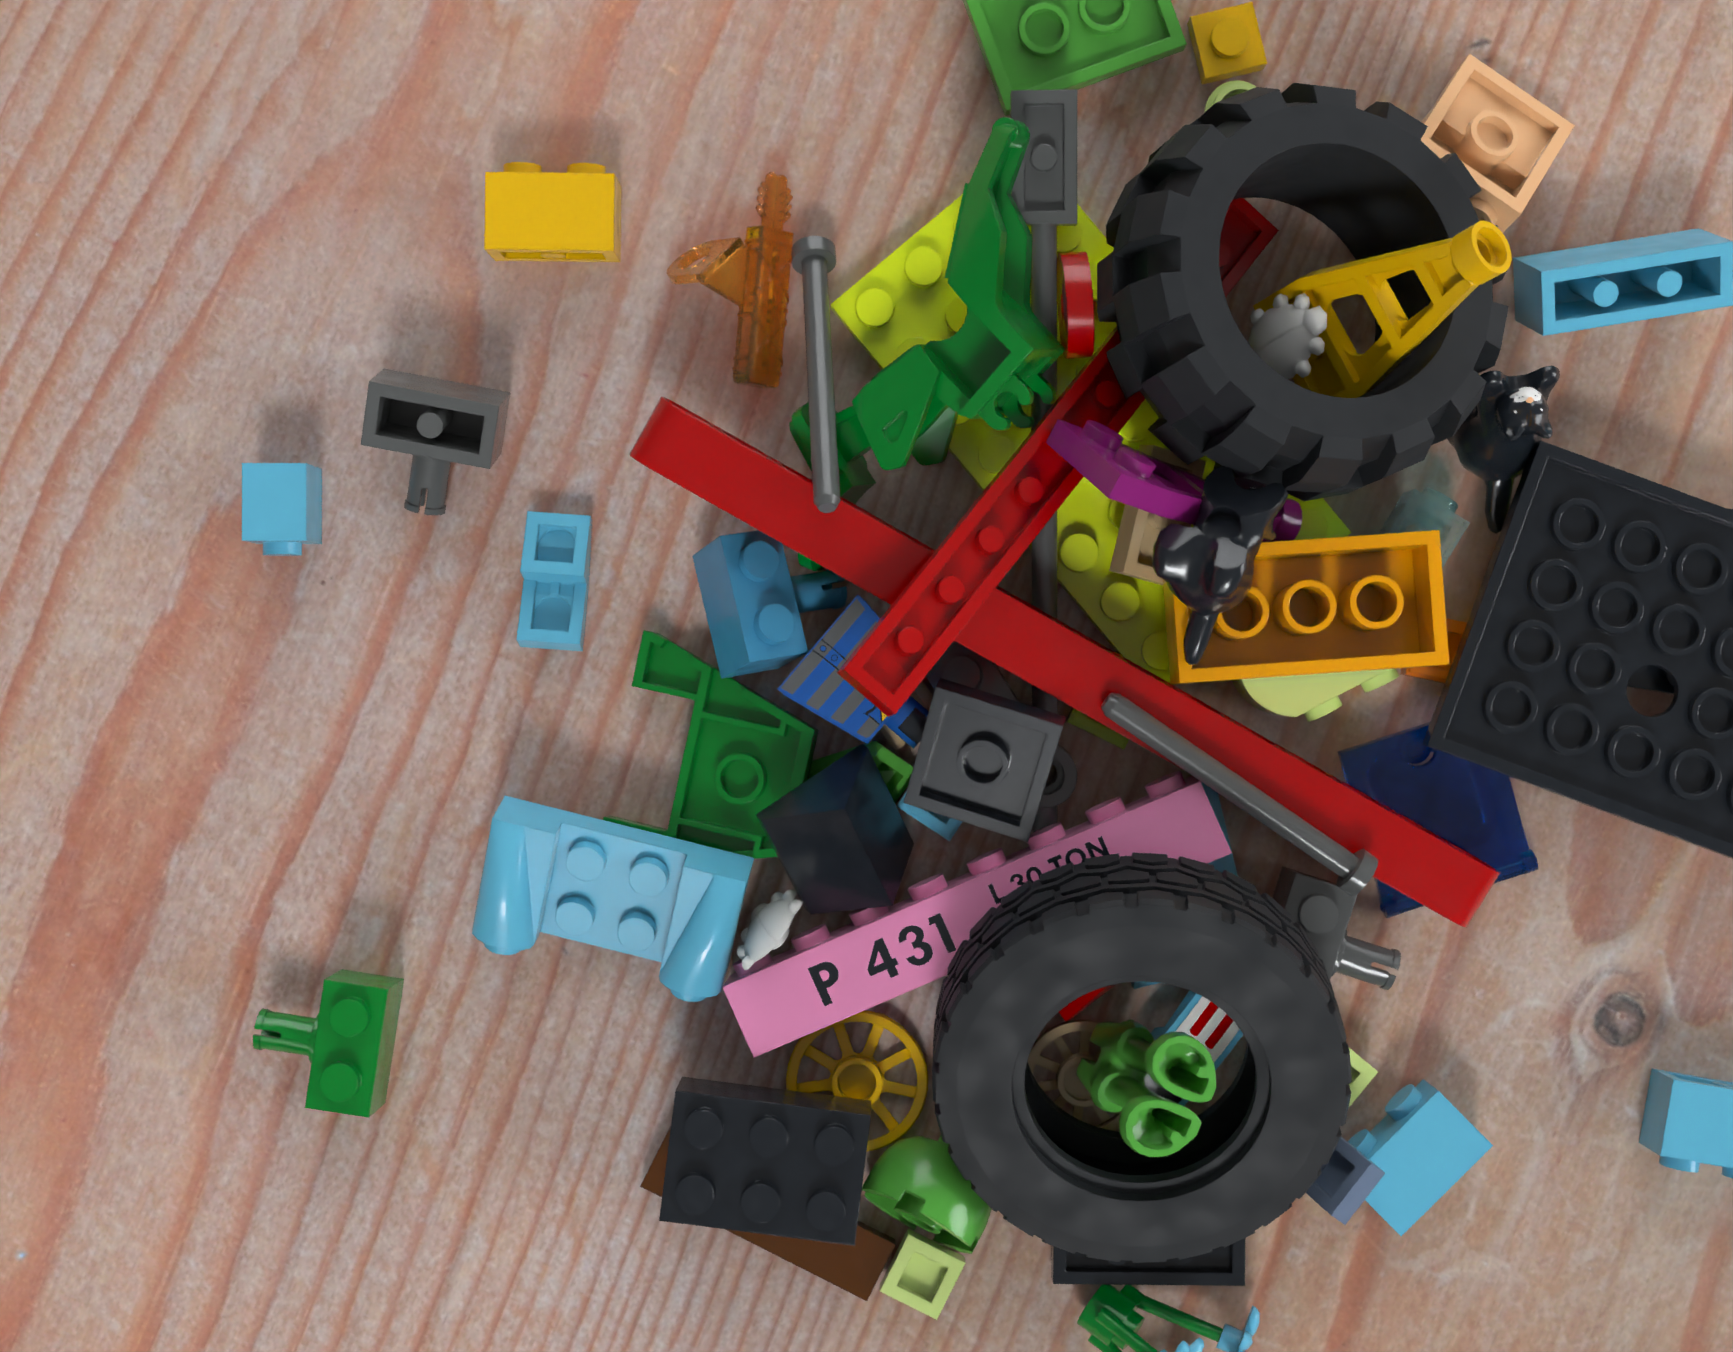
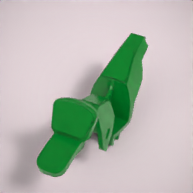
(980, 369)

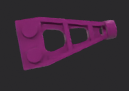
(1143, 479)

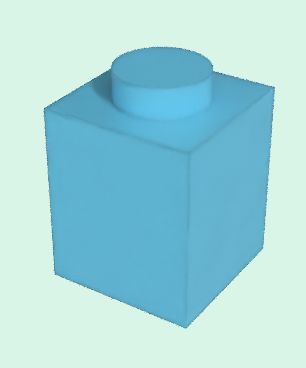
(281, 506)

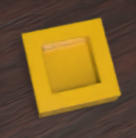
(1227, 43)

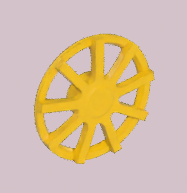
(861, 1075)

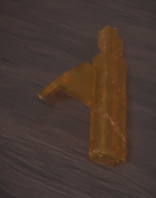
(754, 279)

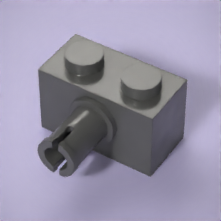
(435, 424)
(1324, 915)

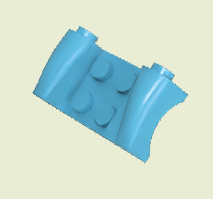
(611, 891)

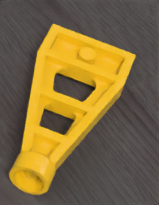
(1448, 273)

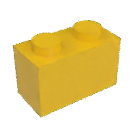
(553, 214)

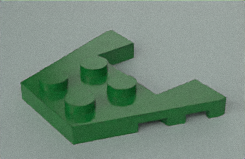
(736, 752)

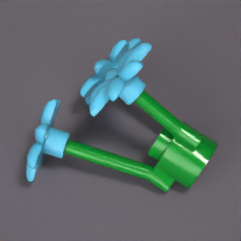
(1115, 1323)

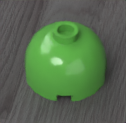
(924, 1189)

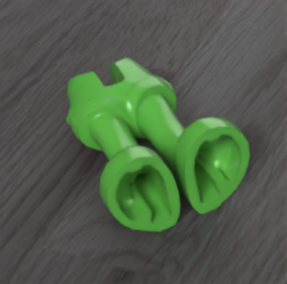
(1117, 1084)

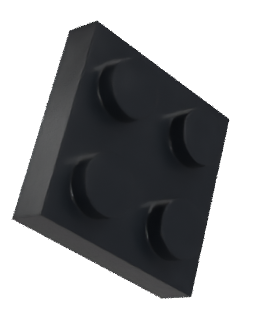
(984, 759)

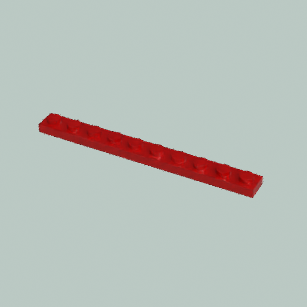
(1011, 511)

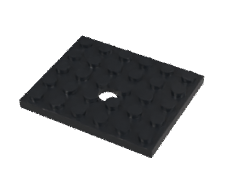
(1575, 600)

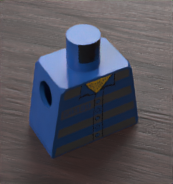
(824, 692)

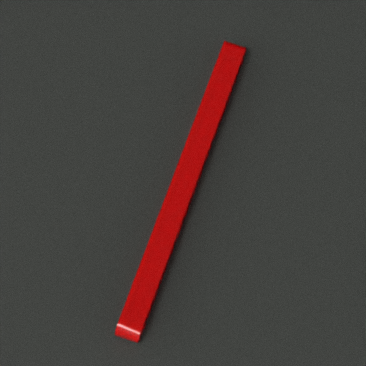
(1055, 655)

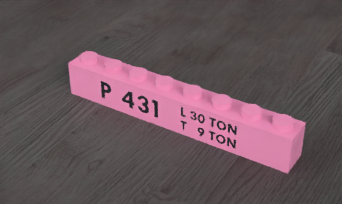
(916, 939)

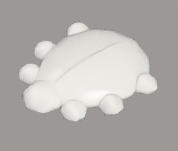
(1288, 335)
(768, 927)

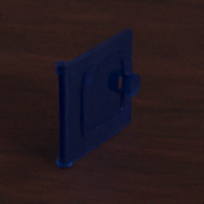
(1445, 796)

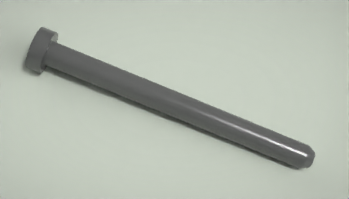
(814, 260)
(1352, 869)

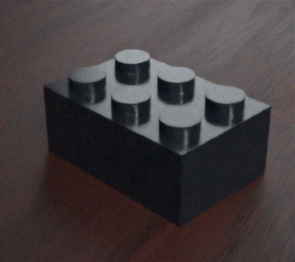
(766, 1160)

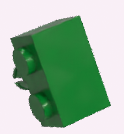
(345, 1043)

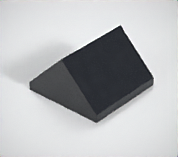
(840, 837)

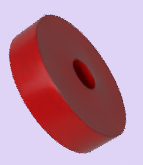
(1075, 305)

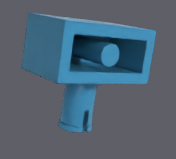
(757, 603)

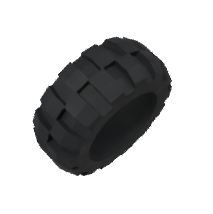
(1177, 336)

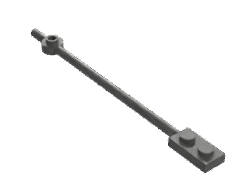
(1047, 199)

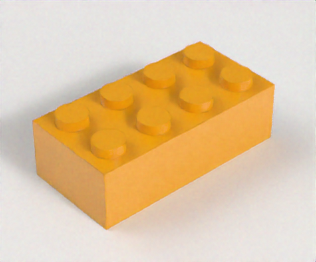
(1325, 611)

